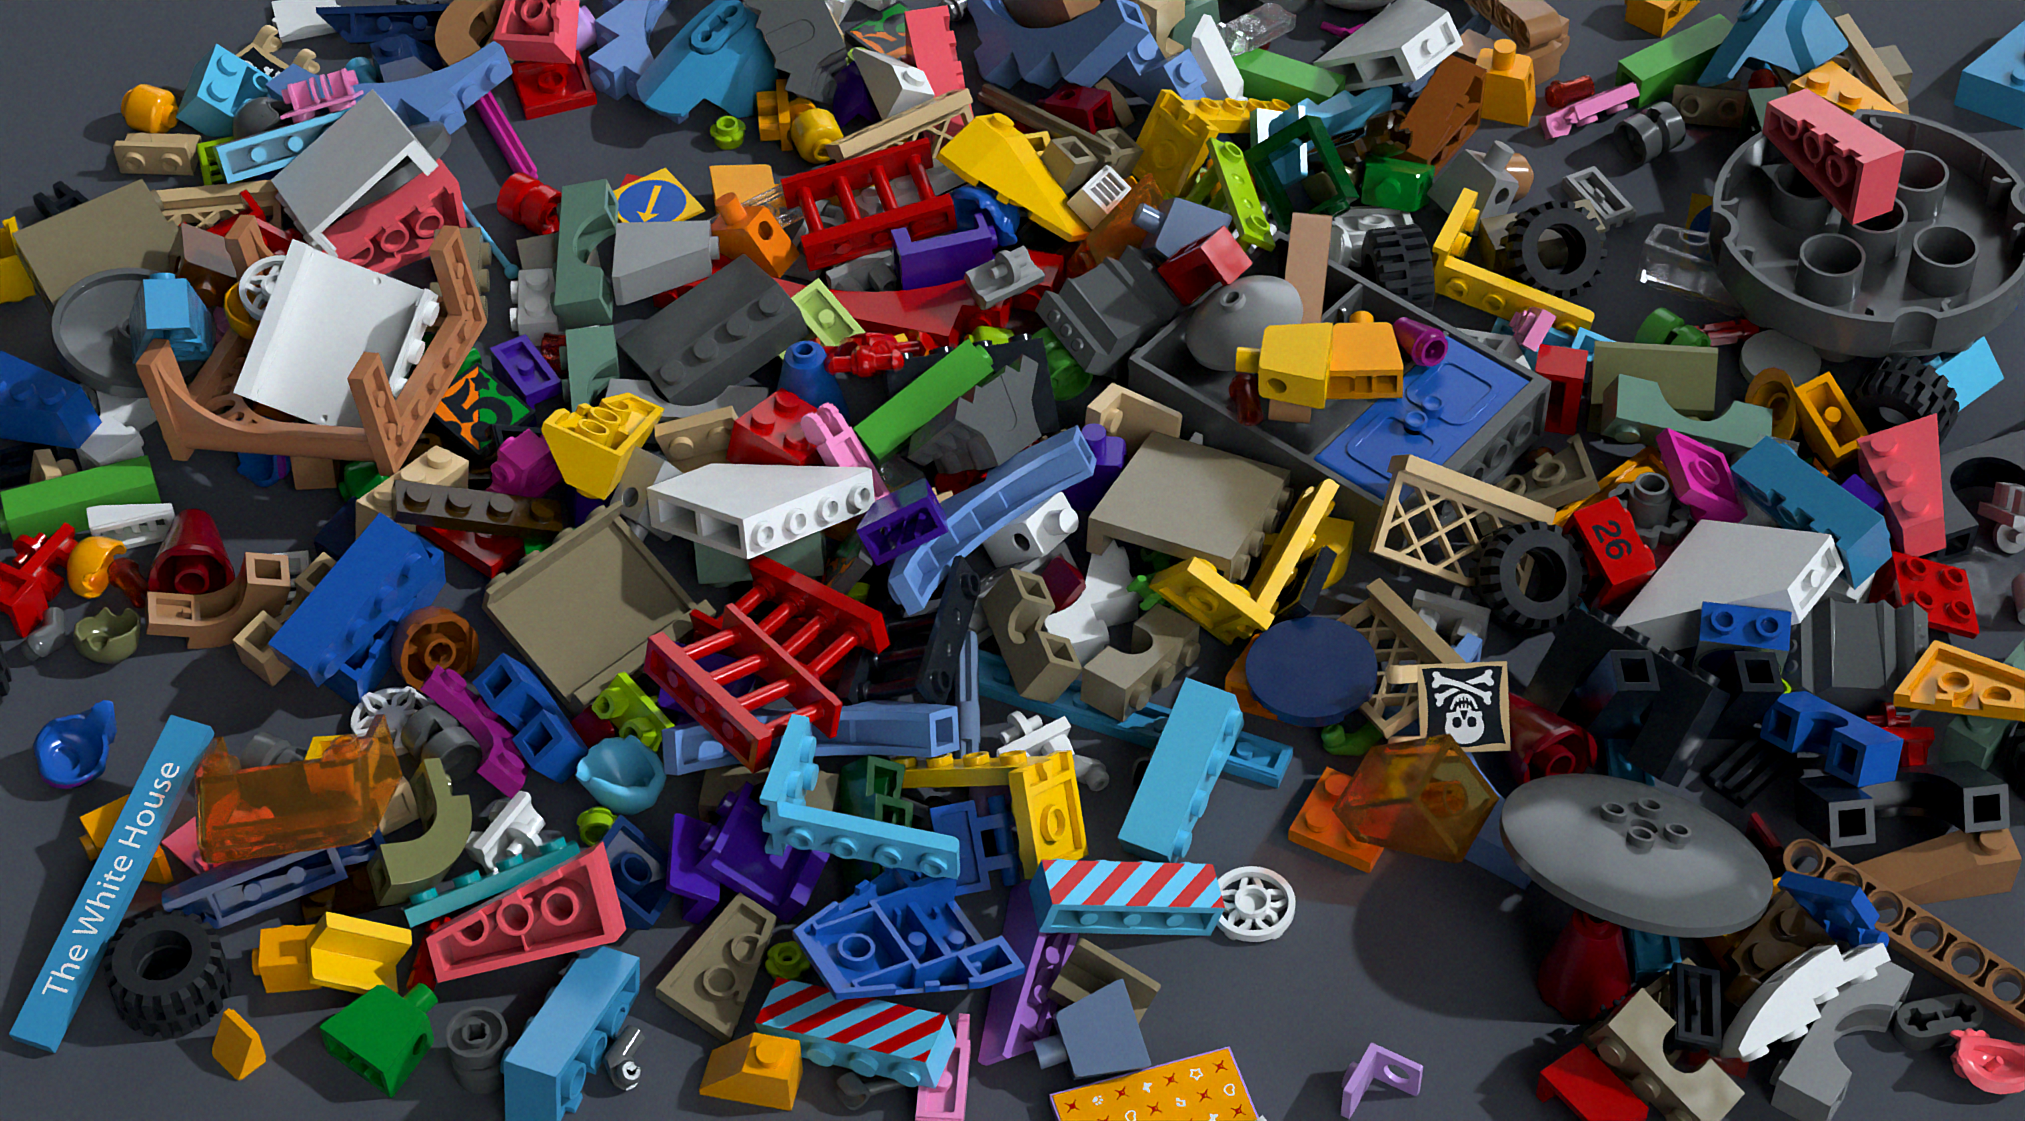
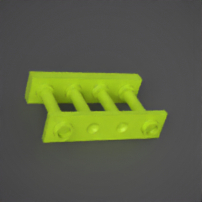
(1236, 192)

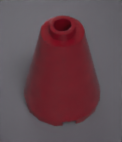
(191, 557)
(1545, 743)
(1585, 968)

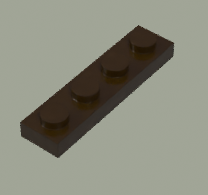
(475, 511)

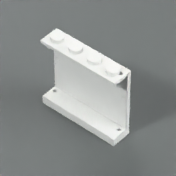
(345, 166)
(320, 326)

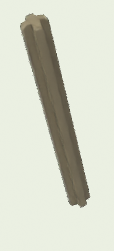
(1044, 121)

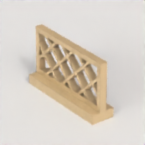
(1862, 64)
(904, 125)
(219, 202)
(1461, 492)
(1410, 632)

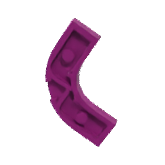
(502, 760)

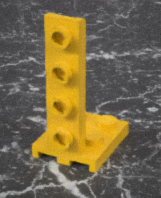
(1178, 133)
(1487, 289)
(1229, 608)
(1041, 792)

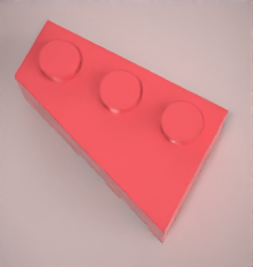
(1907, 472)

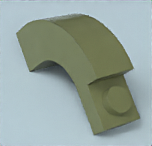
(418, 864)

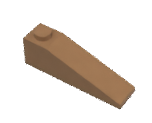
(1948, 867)

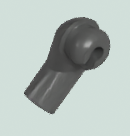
(47, 638)
(619, 1059)

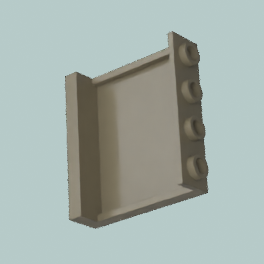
(96, 236)
(1192, 504)
(589, 607)

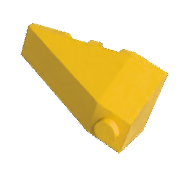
(1006, 161)
(598, 441)

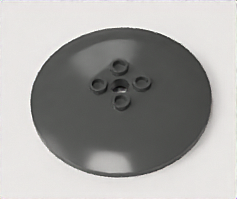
(1635, 855)

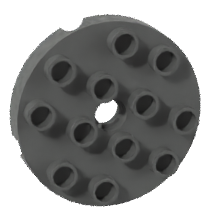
(1892, 285)

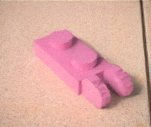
(839, 444)
(949, 1097)

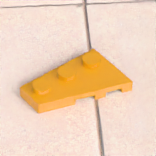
(1841, 89)
(1963, 684)

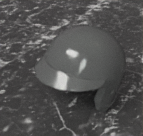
(259, 116)

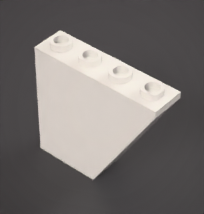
(1394, 46)
(758, 506)
(1732, 567)

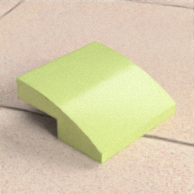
(824, 316)

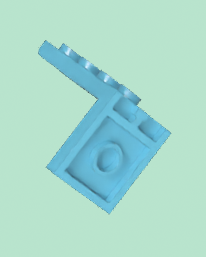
(837, 833)

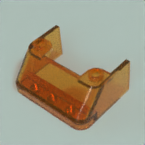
(295, 803)

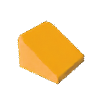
(237, 1046)

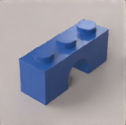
(544, 731)
(1853, 746)

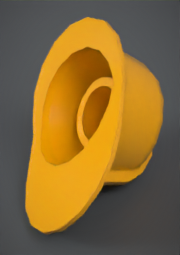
(1773, 390)

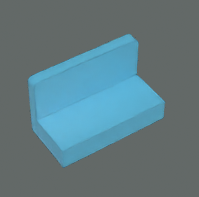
(1264, 124)

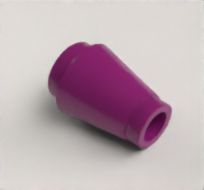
(1421, 342)

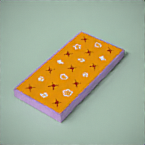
(1181, 1090)

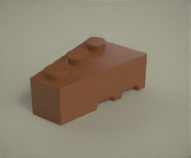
(1445, 113)

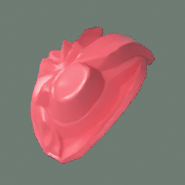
(1989, 1062)

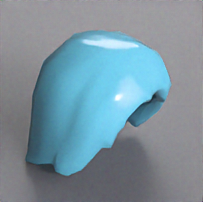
(622, 775)

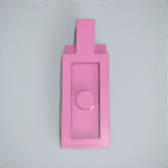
(1585, 111)
(1531, 327)

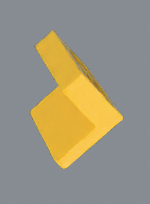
(355, 953)

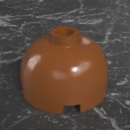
(432, 638)

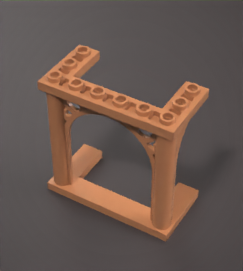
(390, 428)

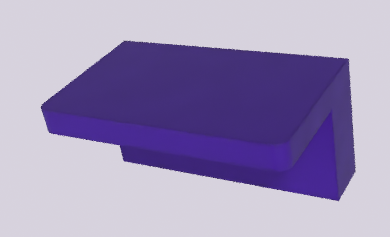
(853, 97)
(525, 371)
(682, 876)

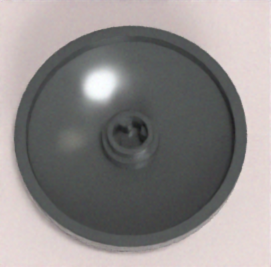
(433, 138)
(94, 332)

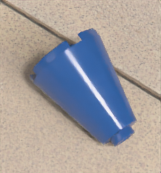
(806, 377)

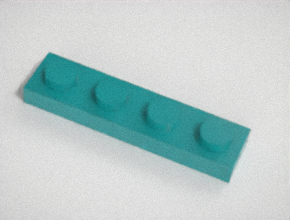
(473, 887)

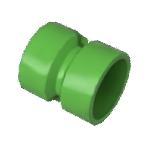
(1669, 329)
(1066, 374)

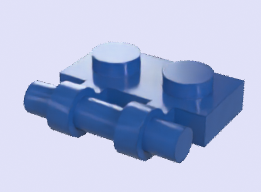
(962, 822)
(1836, 907)

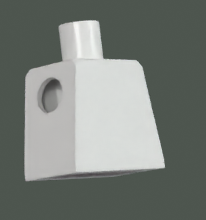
(1041, 532)

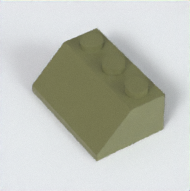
(1682, 372)

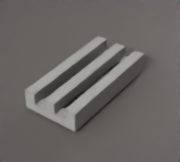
(1579, 189)

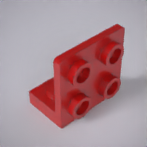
(1933, 586)

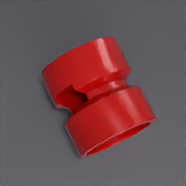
(529, 203)

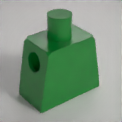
(1395, 183)
(382, 1035)

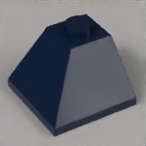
(403, 59)
(637, 872)

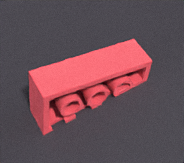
(539, 30)
(933, 50)
(1836, 153)
(400, 224)
(541, 918)

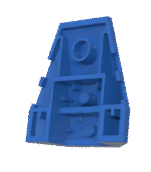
(902, 939)

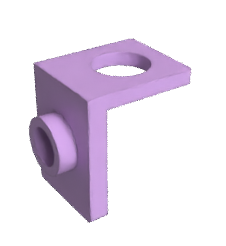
(1372, 1066)

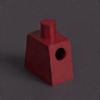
(1081, 106)

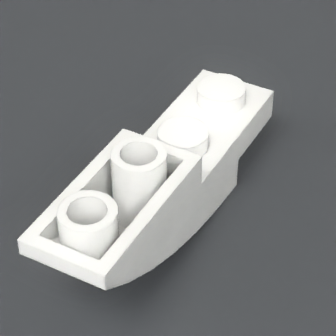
(1790, 997)

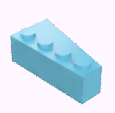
(1182, 773)

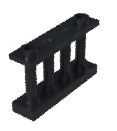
(865, 670)

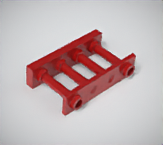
(872, 233)
(807, 598)
(730, 717)

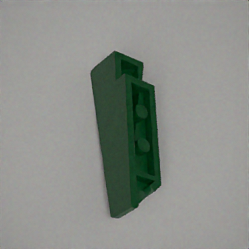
(872, 791)

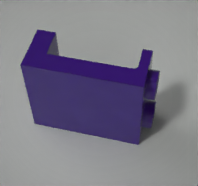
(941, 258)
(738, 859)

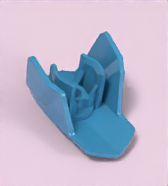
(1776, 32)
(712, 59)

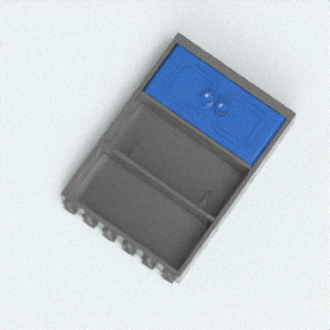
(1465, 413)

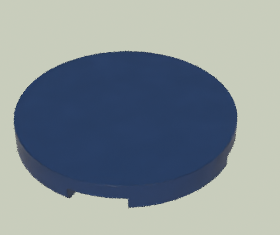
(1311, 671)

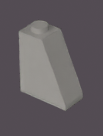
(660, 257)

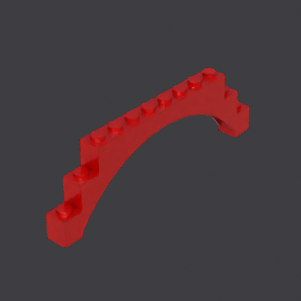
(938, 310)

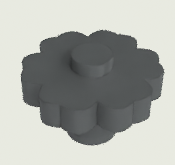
(1654, 508)

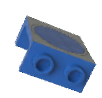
(1739, 628)

